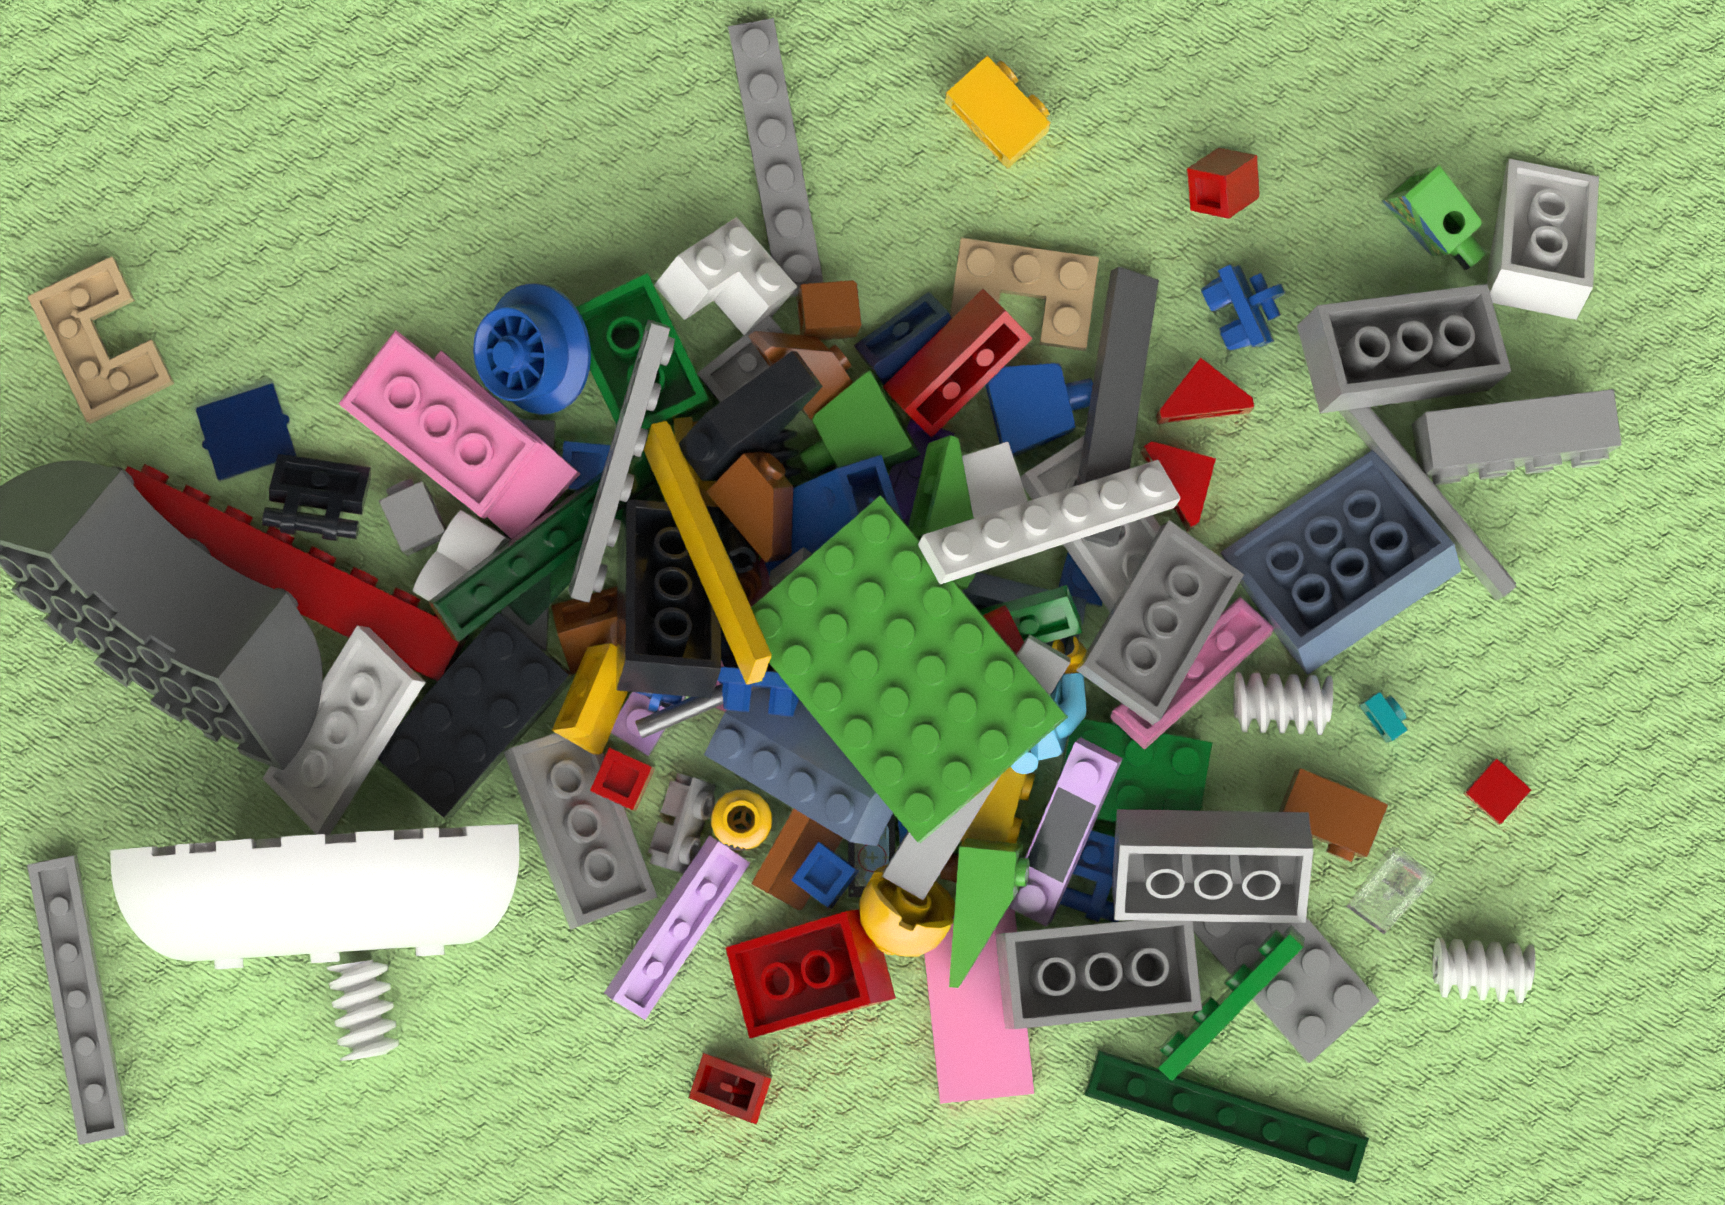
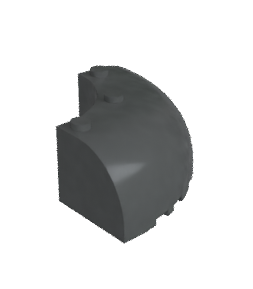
(161, 608)

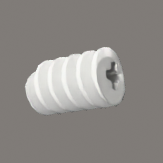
(1283, 703)
(1483, 968)
(363, 1009)

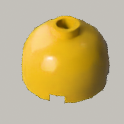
(901, 921)

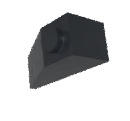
(749, 417)

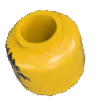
(746, 802)

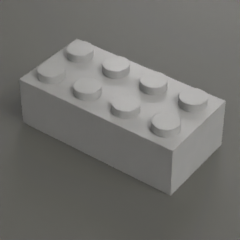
(1403, 348)
(1517, 434)
(1212, 866)
(1097, 972)

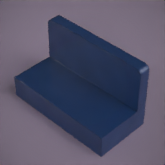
(902, 336)

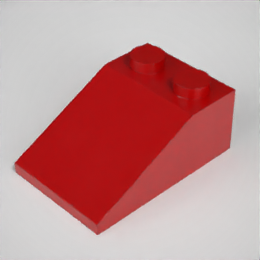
(808, 973)

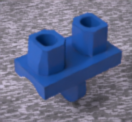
(1235, 289)
(738, 694)

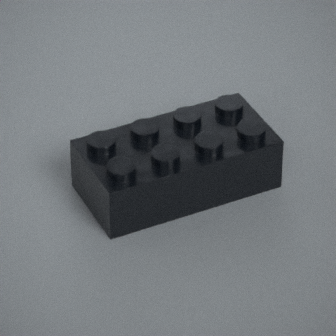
(663, 613)
(474, 715)

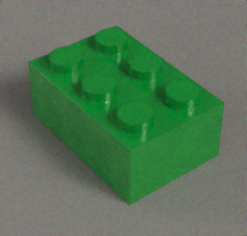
(615, 334)
(1161, 777)

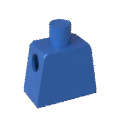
(1034, 404)

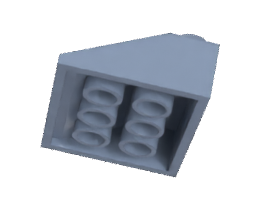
(1342, 561)
(799, 767)

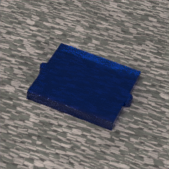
(245, 431)

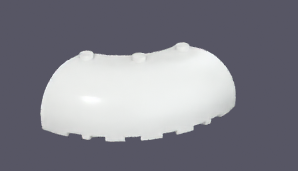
(318, 893)

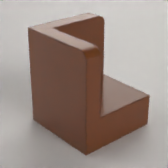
(829, 310)

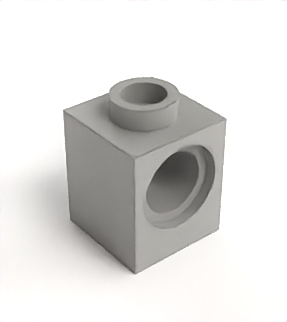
(412, 516)

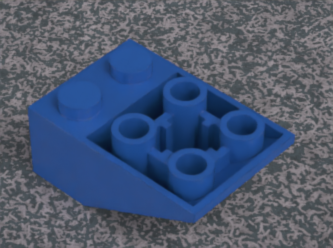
(833, 500)

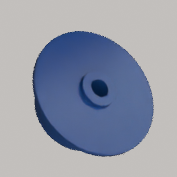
(534, 349)

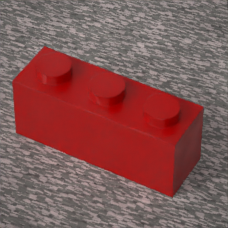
(957, 362)

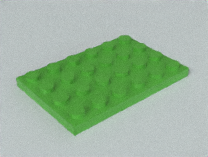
(902, 670)

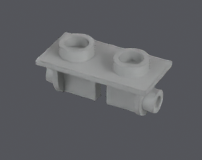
(691, 804)

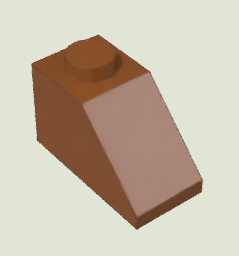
(826, 363)
(758, 503)

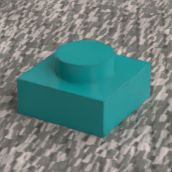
(1385, 716)

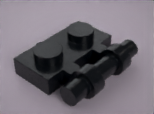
(317, 485)

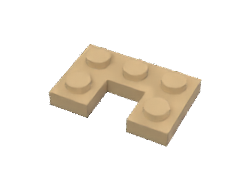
(1059, 277)
(67, 319)

